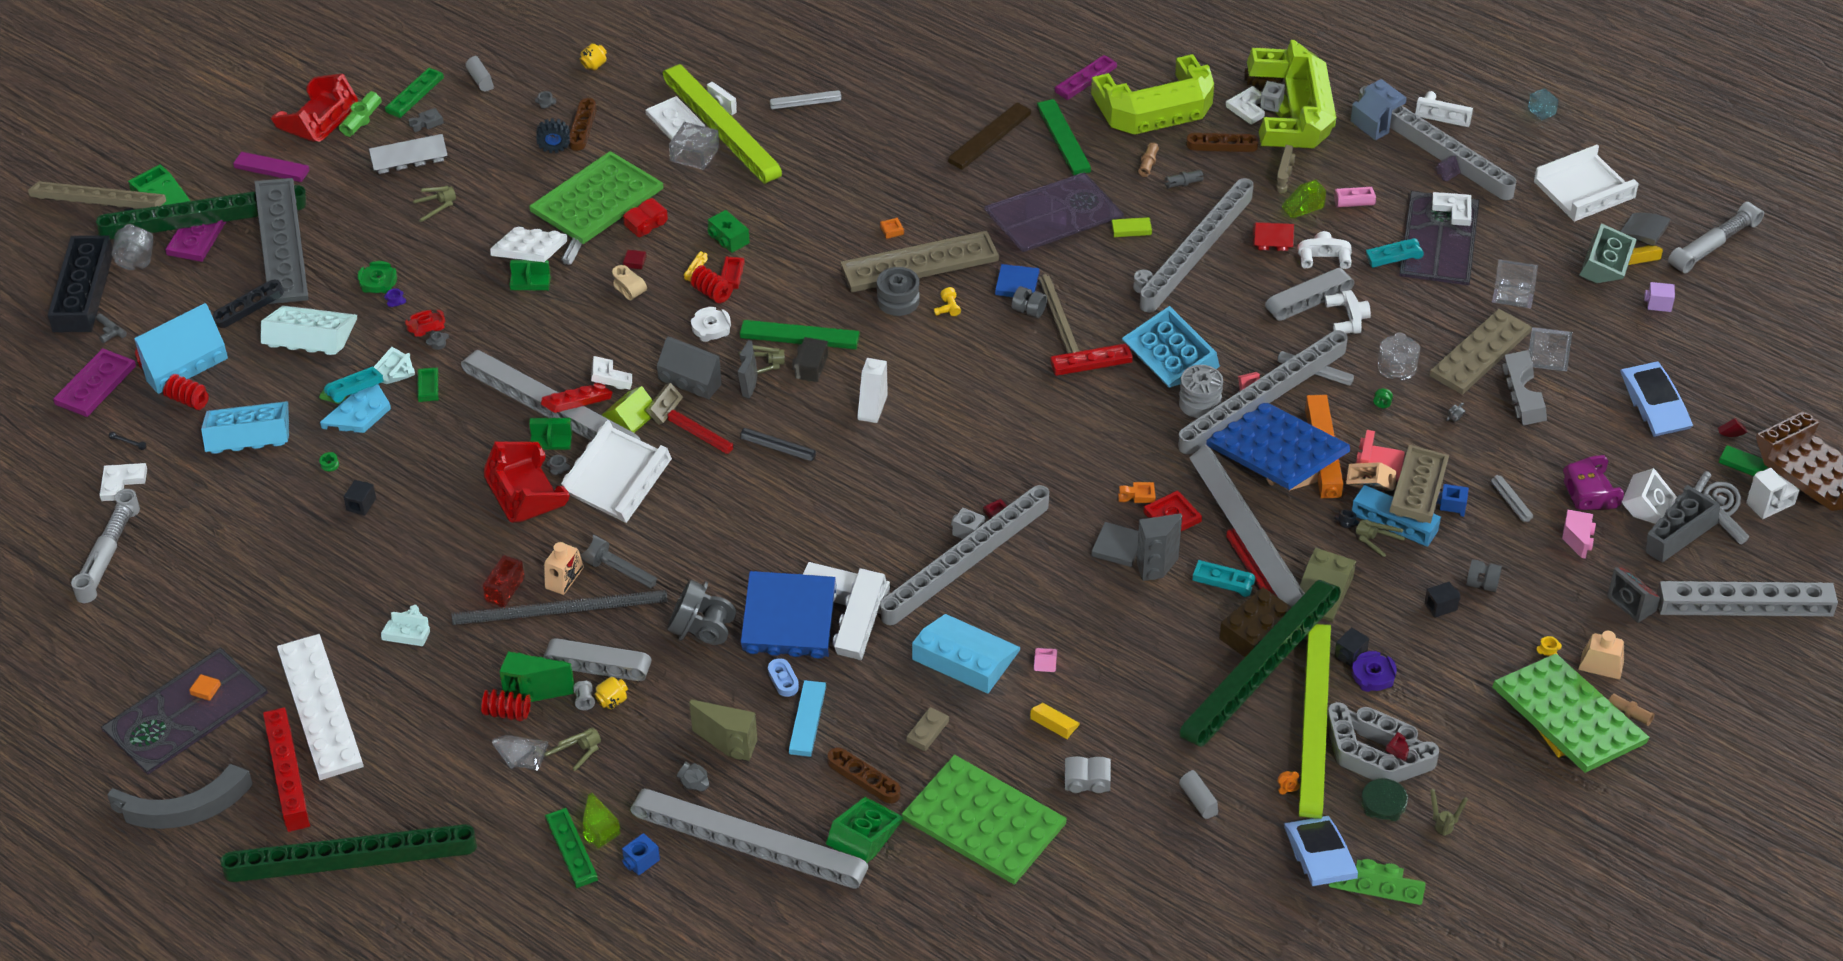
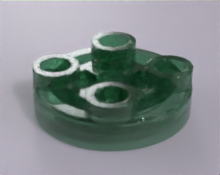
(1384, 799)

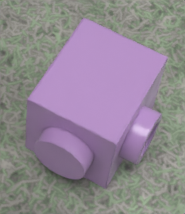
(1660, 297)

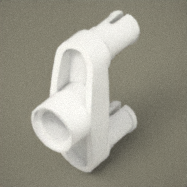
(1324, 246)
(1355, 310)

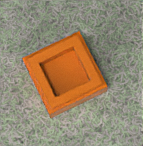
(891, 228)
(205, 687)

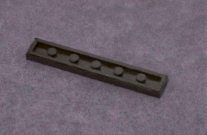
(989, 136)

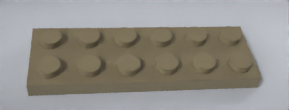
(1480, 351)
(1419, 484)

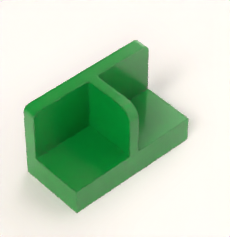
(529, 275)
(552, 433)

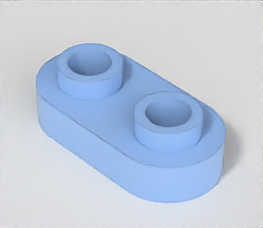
(784, 679)

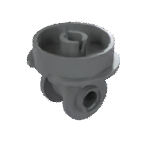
(715, 609)

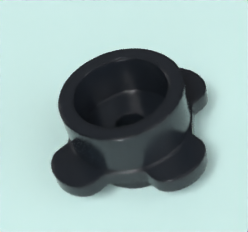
(1347, 518)

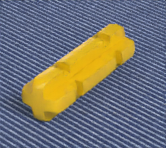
(700, 259)

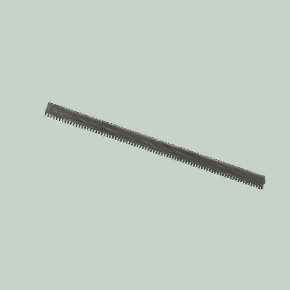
(559, 607)

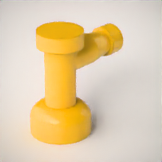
(948, 295)

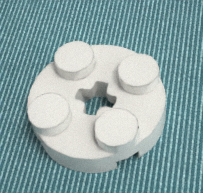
(719, 327)

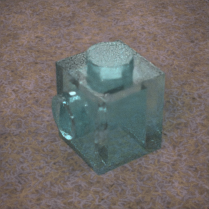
(1543, 104)

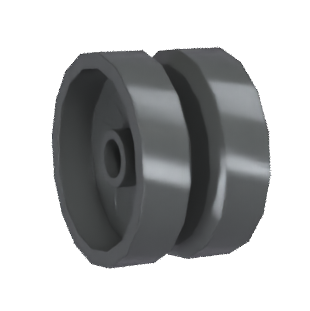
(898, 291)

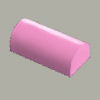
(1354, 197)

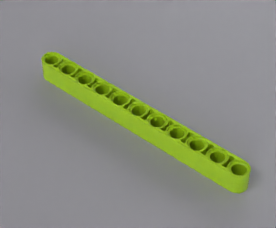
(717, 118)
(1315, 722)

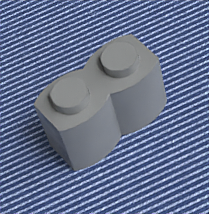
(1087, 774)

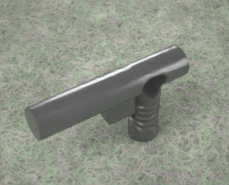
(111, 329)

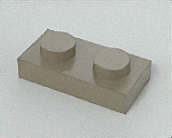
(663, 403)
(927, 729)

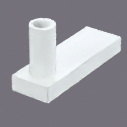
(1443, 111)

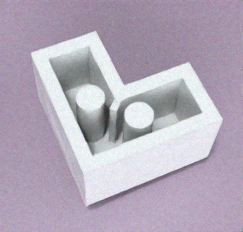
(1770, 493)

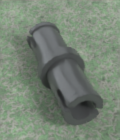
(1183, 178)

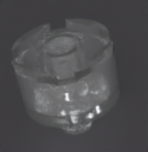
(132, 247)
(1398, 356)

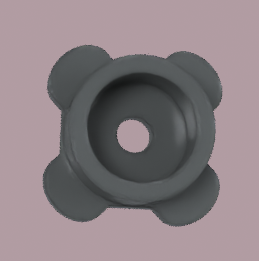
(545, 99)
(437, 340)
(1455, 412)
(558, 464)

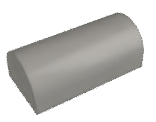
(479, 73)
(1199, 794)

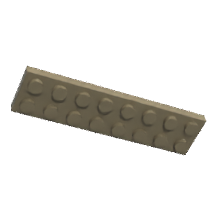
(922, 259)

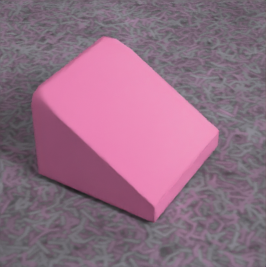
(1045, 660)

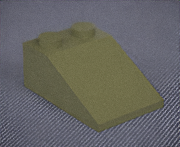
(1331, 569)
(725, 728)

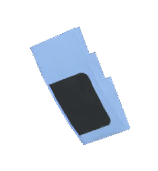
(1656, 398)
(1321, 850)

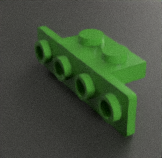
(1383, 882)

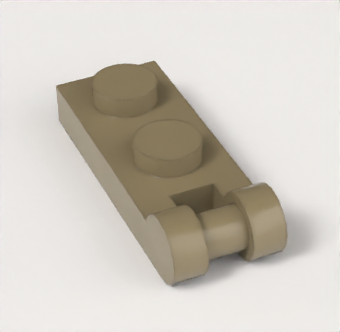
(1285, 169)

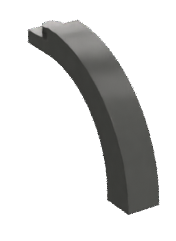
(186, 809)

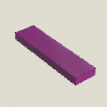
(1083, 78)
(271, 166)

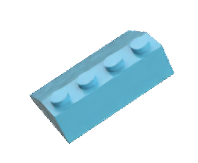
(1170, 346)
(181, 347)
(246, 427)
(963, 652)

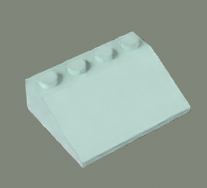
(307, 329)

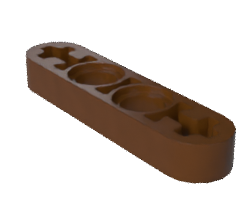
(582, 124)
(1243, 143)
(861, 777)

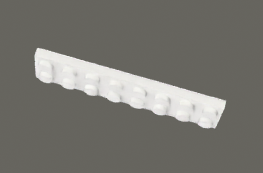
(320, 707)

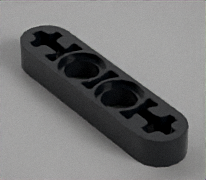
(247, 301)

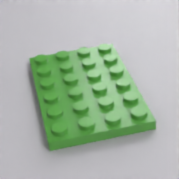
(596, 197)
(1570, 712)
(984, 819)

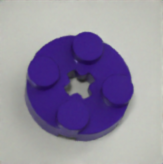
(1374, 681)

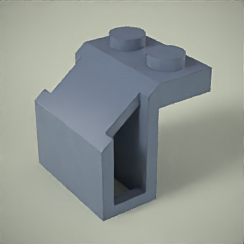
(1375, 108)

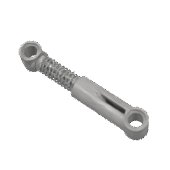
(1686, 257)
(87, 580)

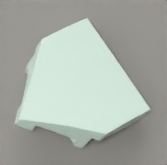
(395, 366)
(407, 627)

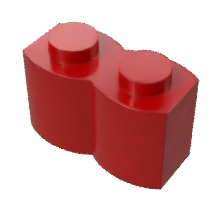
(645, 217)

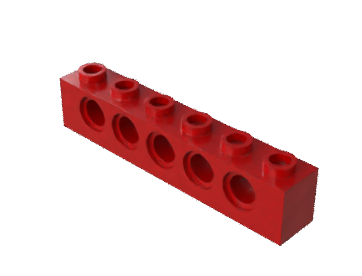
(286, 769)

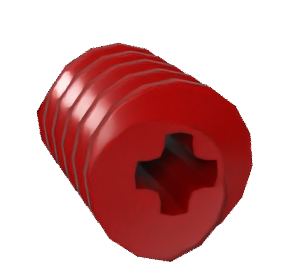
(710, 284)
(186, 392)
(506, 706)

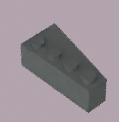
(1682, 523)

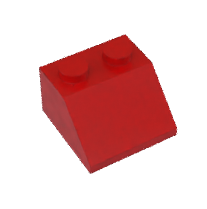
(1273, 235)

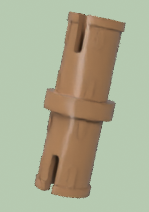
(1148, 159)
(1631, 709)

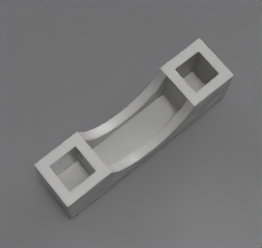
(1529, 404)

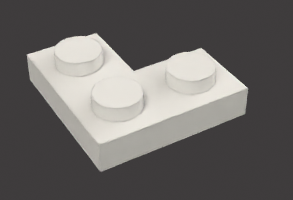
(1245, 105)
(1457, 204)
(603, 373)
(119, 475)

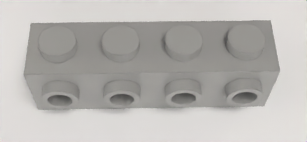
(408, 153)

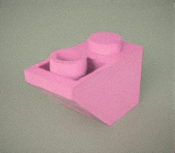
(1577, 531)

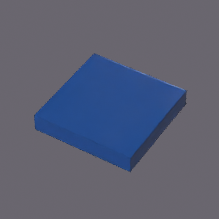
(1015, 276)

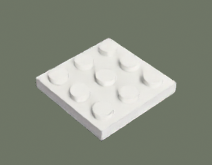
(529, 244)

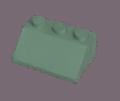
(1607, 255)

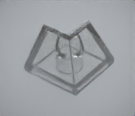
(1550, 348)
(521, 751)

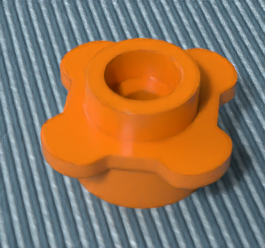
(1288, 782)

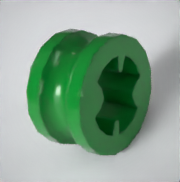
(1383, 398)
(329, 456)

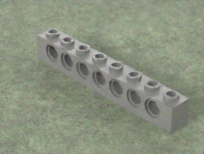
(1747, 598)

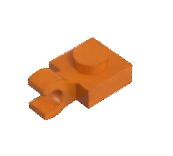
(1141, 492)

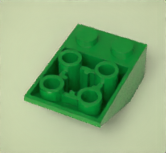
(159, 181)
(536, 676)

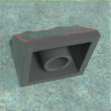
(1632, 595)

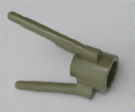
(445, 195)
(774, 355)
(1368, 529)
(586, 739)
(1445, 819)

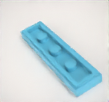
(807, 718)

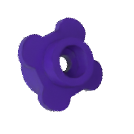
(395, 297)

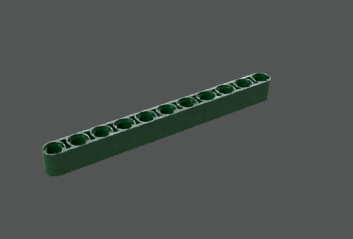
(188, 213)
(1259, 663)
(348, 853)

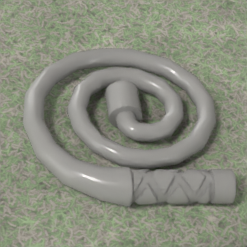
(1720, 499)

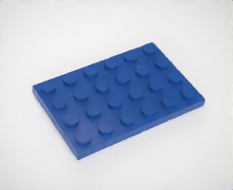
(1278, 445)

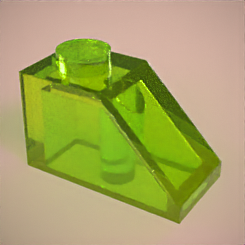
(1305, 199)
(599, 822)

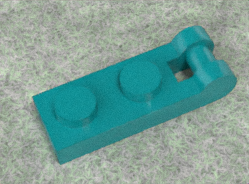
(1394, 252)
(353, 383)
(1224, 577)

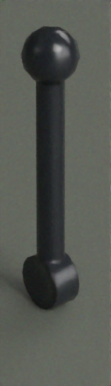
(141, 445)

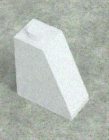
(872, 390)

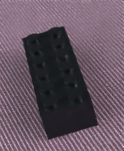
(81, 284)

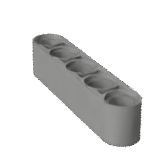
(1308, 294)
(600, 659)

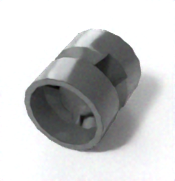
(1029, 302)
(1491, 578)

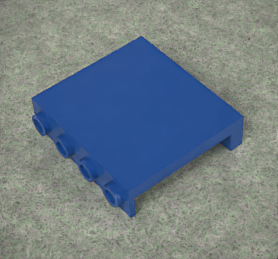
(788, 614)

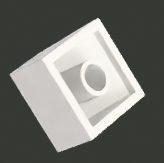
(1648, 496)

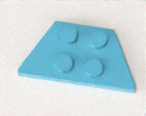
(358, 411)

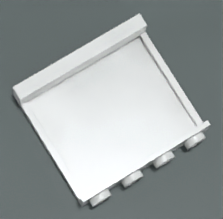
(1583, 184)
(615, 472)

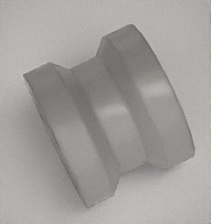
(1141, 278)

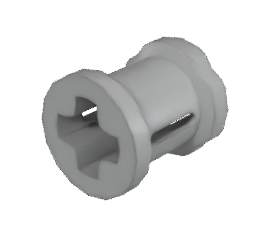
(584, 696)

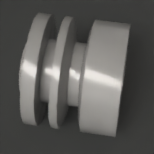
(1200, 390)

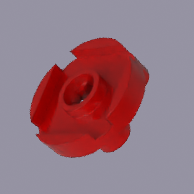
(425, 322)

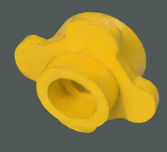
(1549, 646)

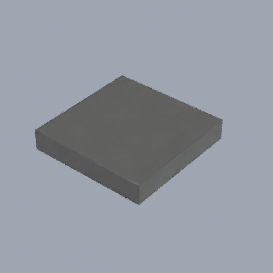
(1116, 544)

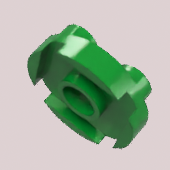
(369, 281)

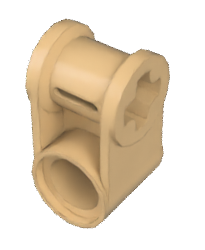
(628, 282)

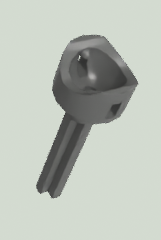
(599, 553)

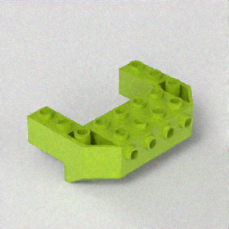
(1307, 94)
(1159, 105)

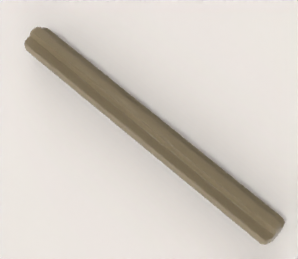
(1058, 314)

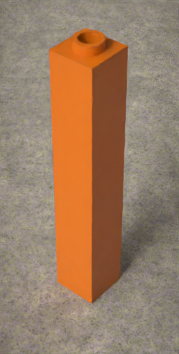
(1319, 416)

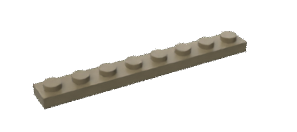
(96, 195)

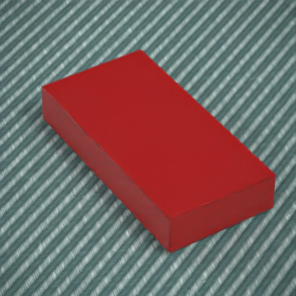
(733, 270)

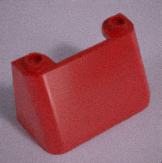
(327, 108)
(520, 483)

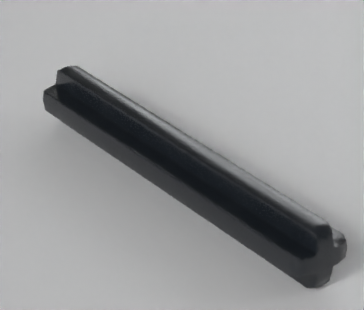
(778, 444)

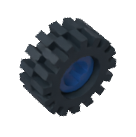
(554, 128)

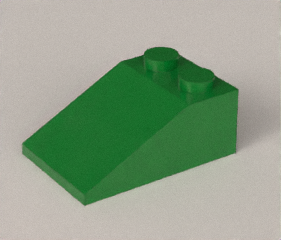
(863, 829)

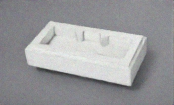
(725, 99)

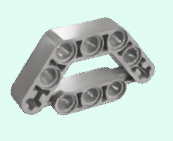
(1380, 729)

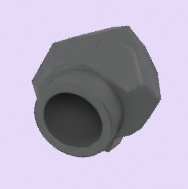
(693, 777)

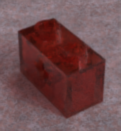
(503, 581)

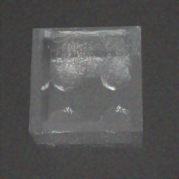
(694, 145)
(1514, 283)

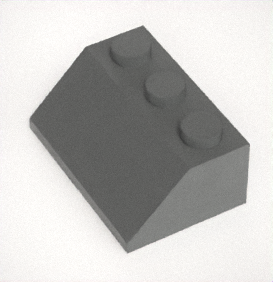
(689, 368)
(1158, 545)

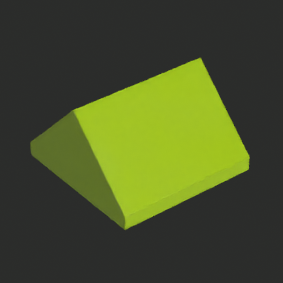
(630, 410)

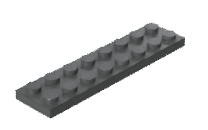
(281, 238)

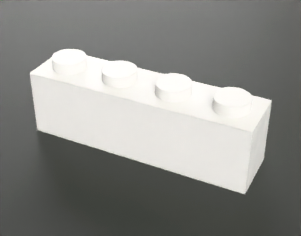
(843, 581)
(860, 614)

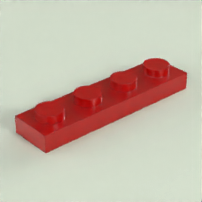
(1091, 359)
(576, 398)

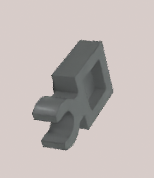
(426, 119)

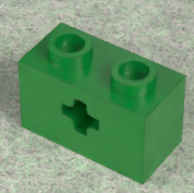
(728, 231)

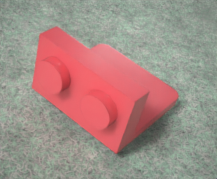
(1372, 454)

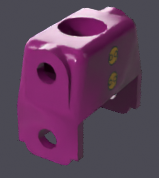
(1590, 486)

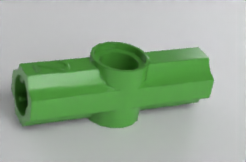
(360, 114)

